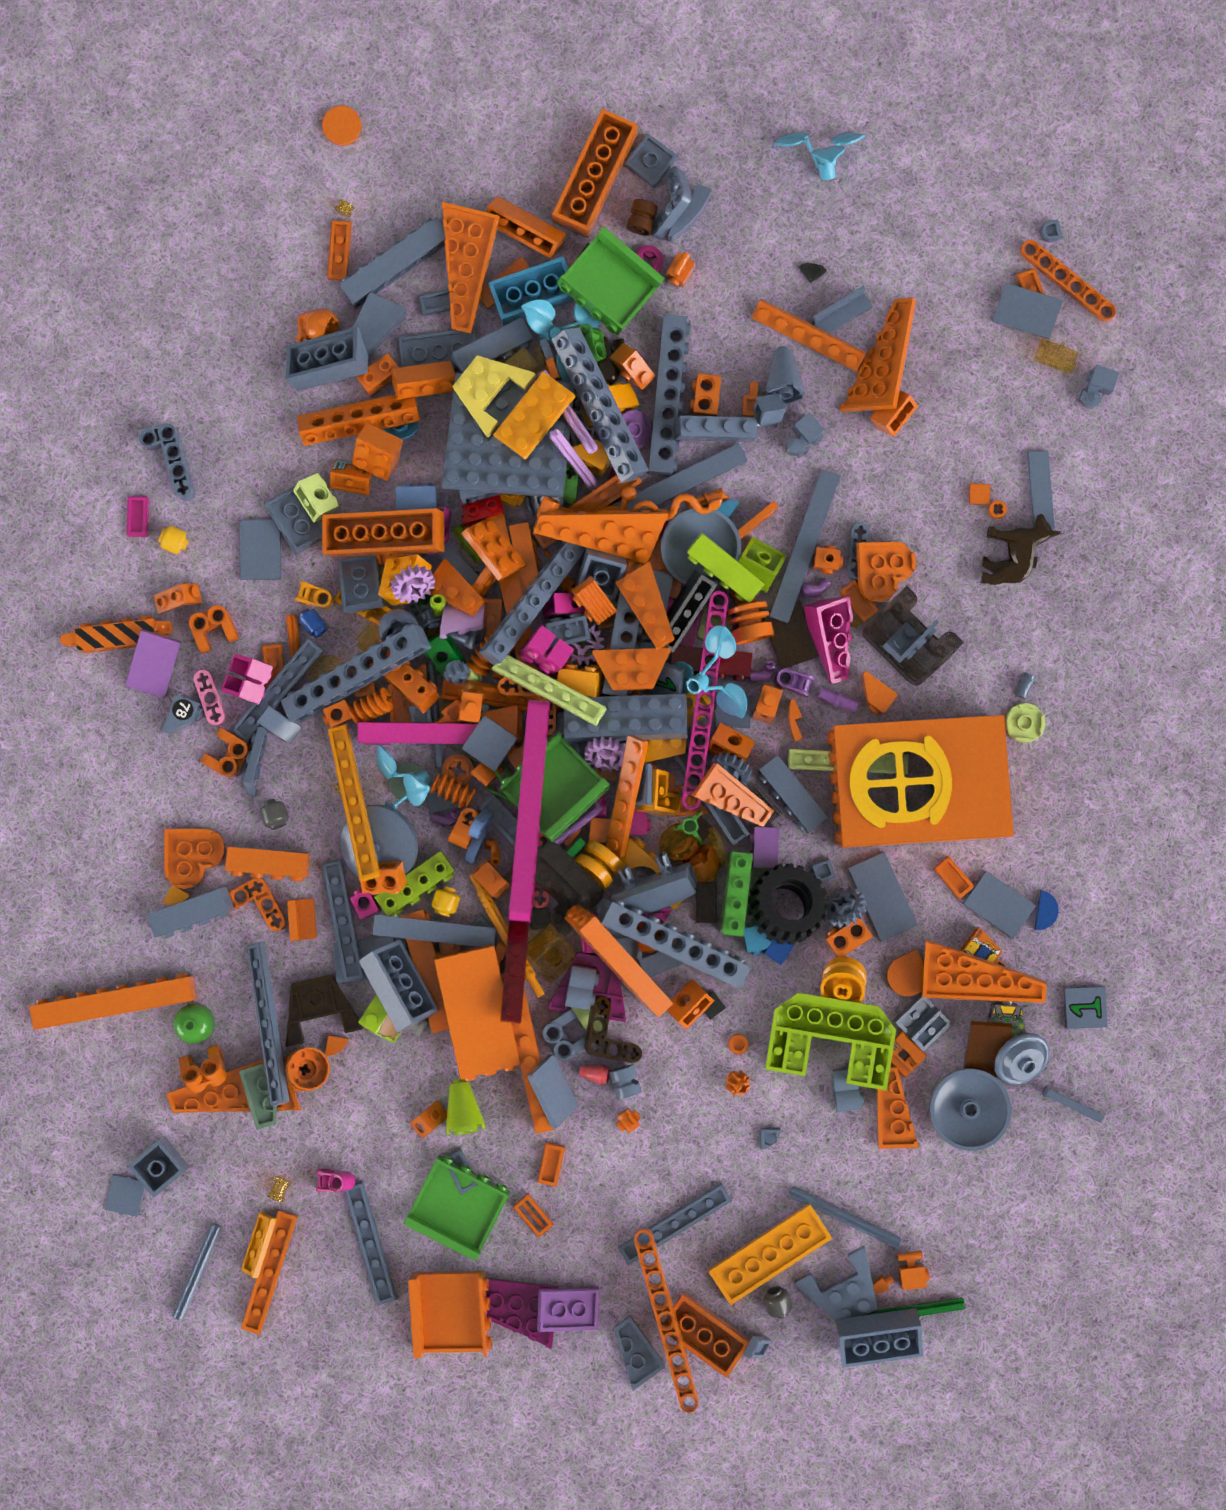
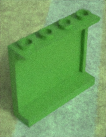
(610, 281)
(568, 787)
(735, 893)
(457, 1218)

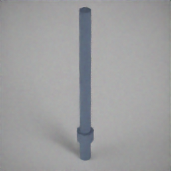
(435, 713)

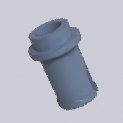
(1025, 685)

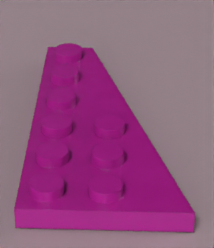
(516, 1308)

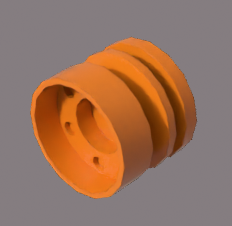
(750, 623)
(313, 1062)

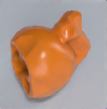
(316, 324)

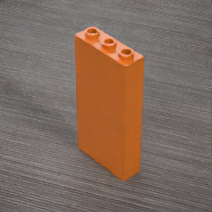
(618, 960)
(472, 1005)

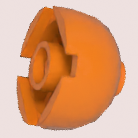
(705, 864)

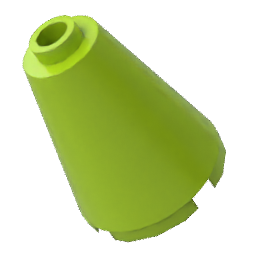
(463, 1110)

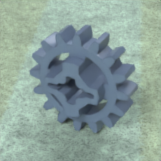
(734, 767)
(845, 907)

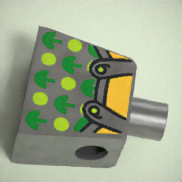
(1008, 1013)

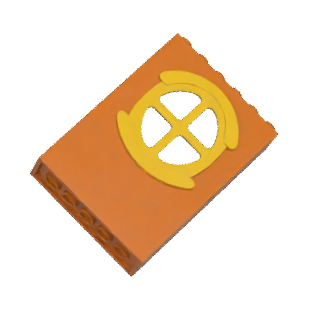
(967, 778)

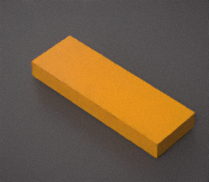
(258, 1244)

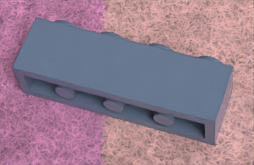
(495, 346)
(715, 428)
(792, 794)
(190, 912)

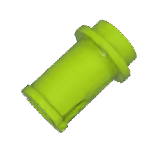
(437, 603)

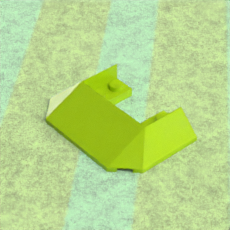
(837, 1020)

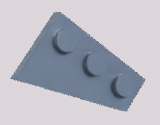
(638, 1354)

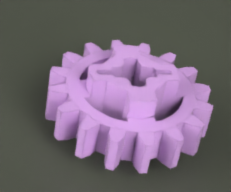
(412, 584)
(592, 646)
(605, 753)

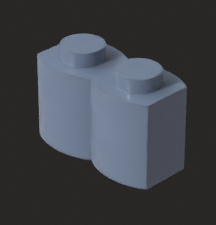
(581, 986)
(846, 1096)

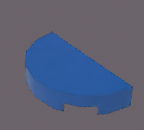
(1046, 911)

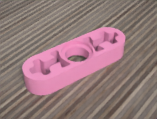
(209, 713)

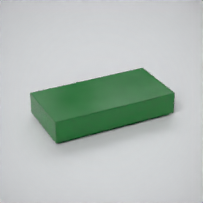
(576, 847)

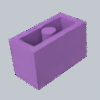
(764, 846)

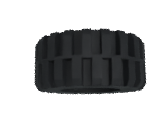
(800, 883)

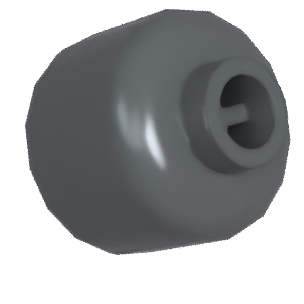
(274, 814)
(777, 1302)

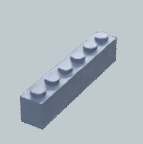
(395, 262)

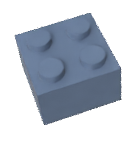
(604, 569)
(158, 1166)

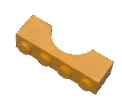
(638, 855)

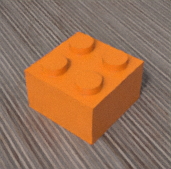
(377, 451)

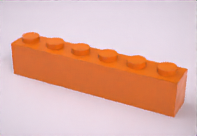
(422, 957)

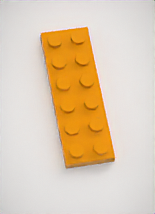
(769, 1254)

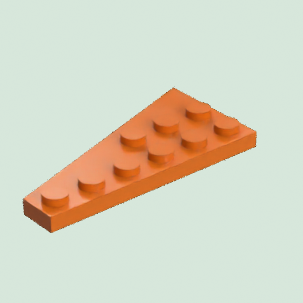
(884, 364)
(612, 532)
(964, 976)
(226, 1097)

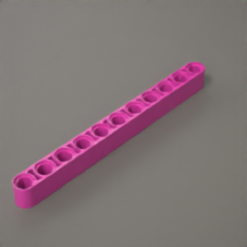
(707, 711)
(529, 810)

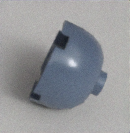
(394, 622)

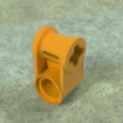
(311, 595)

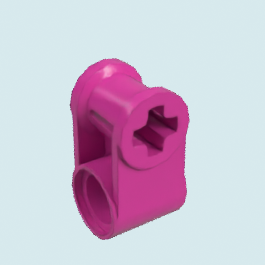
(334, 1181)

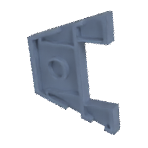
(848, 1297)

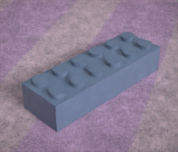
(642, 715)

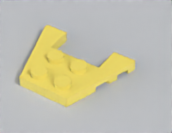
(483, 382)

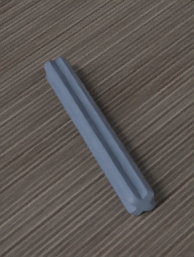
(196, 1271)

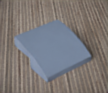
(922, 1022)

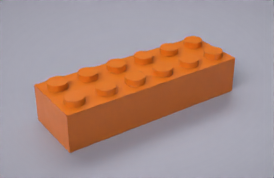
(595, 173)
(383, 533)

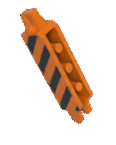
(113, 635)

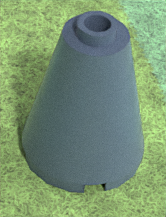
(784, 376)

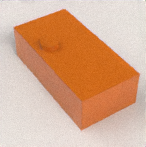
(708, 1335)

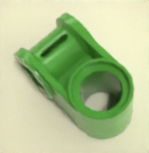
(594, 341)
(570, 487)

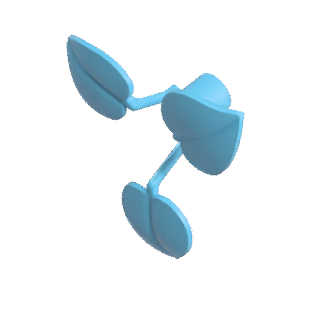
(826, 155)
(539, 317)
(732, 697)
(416, 784)

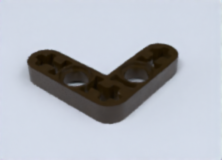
(600, 1037)

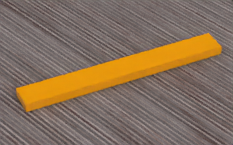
(353, 803)

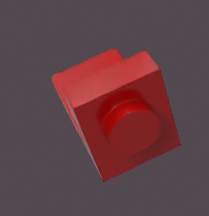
(481, 510)

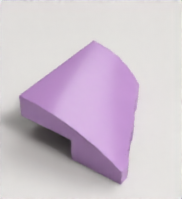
(455, 620)

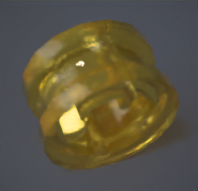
(344, 208)

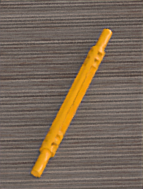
(502, 928)

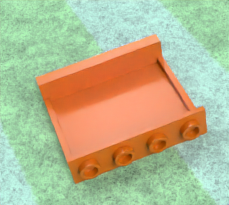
(449, 1312)

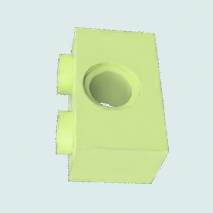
(306, 492)

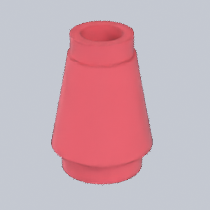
(595, 1073)

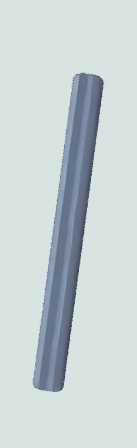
(845, 1217)

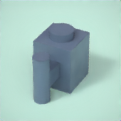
(769, 410)
(470, 639)

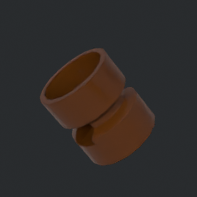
(642, 217)

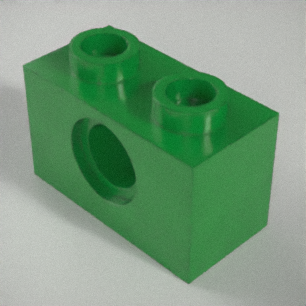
(445, 645)

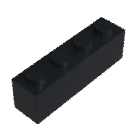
(688, 606)

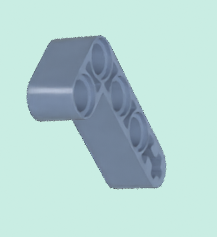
(172, 463)

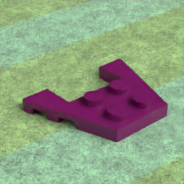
(608, 986)

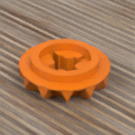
(466, 765)

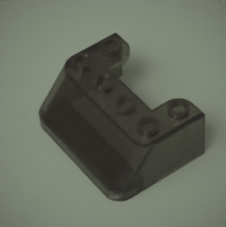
(928, 657)
(563, 882)

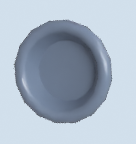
(1022, 1059)

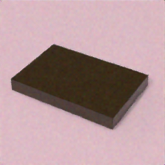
(792, 640)

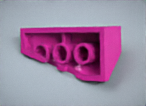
(830, 630)

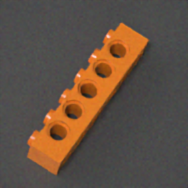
(352, 418)

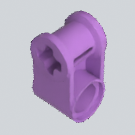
(795, 682)

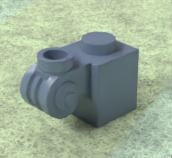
(1099, 380)
(808, 431)

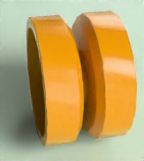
(599, 863)
(844, 979)

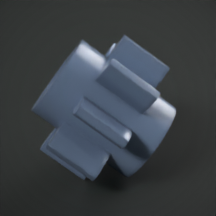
(456, 672)

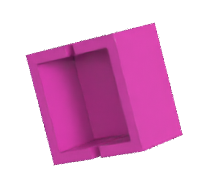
(538, 651)
(253, 687)

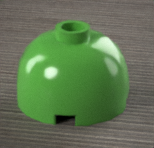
(194, 1023)

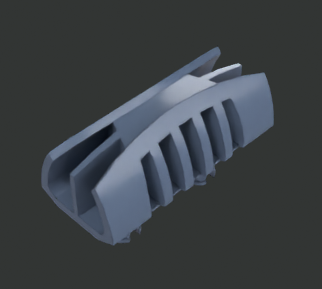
(656, 890)

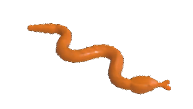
(714, 505)

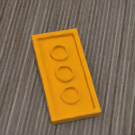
(534, 415)

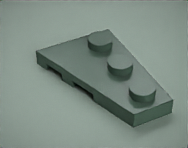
(257, 1094)

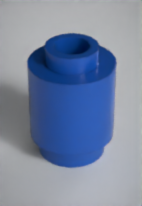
(312, 623)

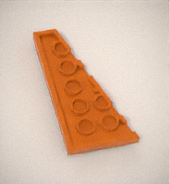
(468, 252)

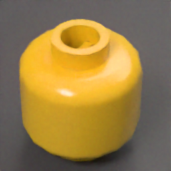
(173, 539)
(445, 901)

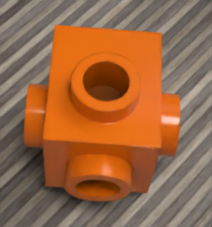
(820, 562)

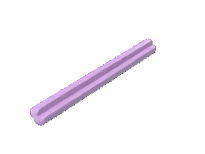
(578, 427)
(573, 459)

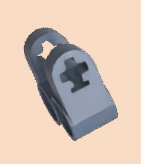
(558, 1022)

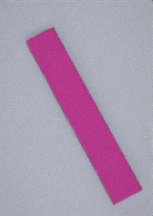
(414, 732)

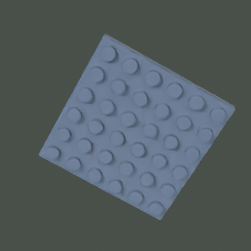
(489, 465)

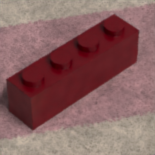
(736, 666)

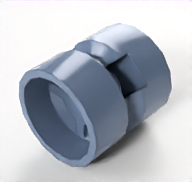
(625, 1081)

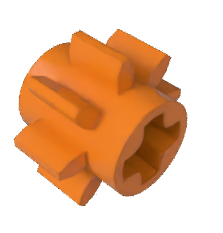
(737, 1082)
(628, 1120)

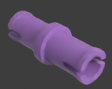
(838, 699)

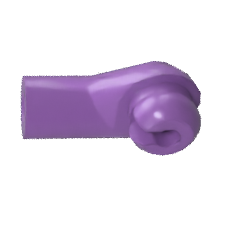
(815, 590)
(765, 673)
(448, 819)

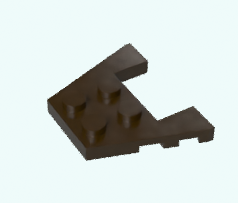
(314, 1000)

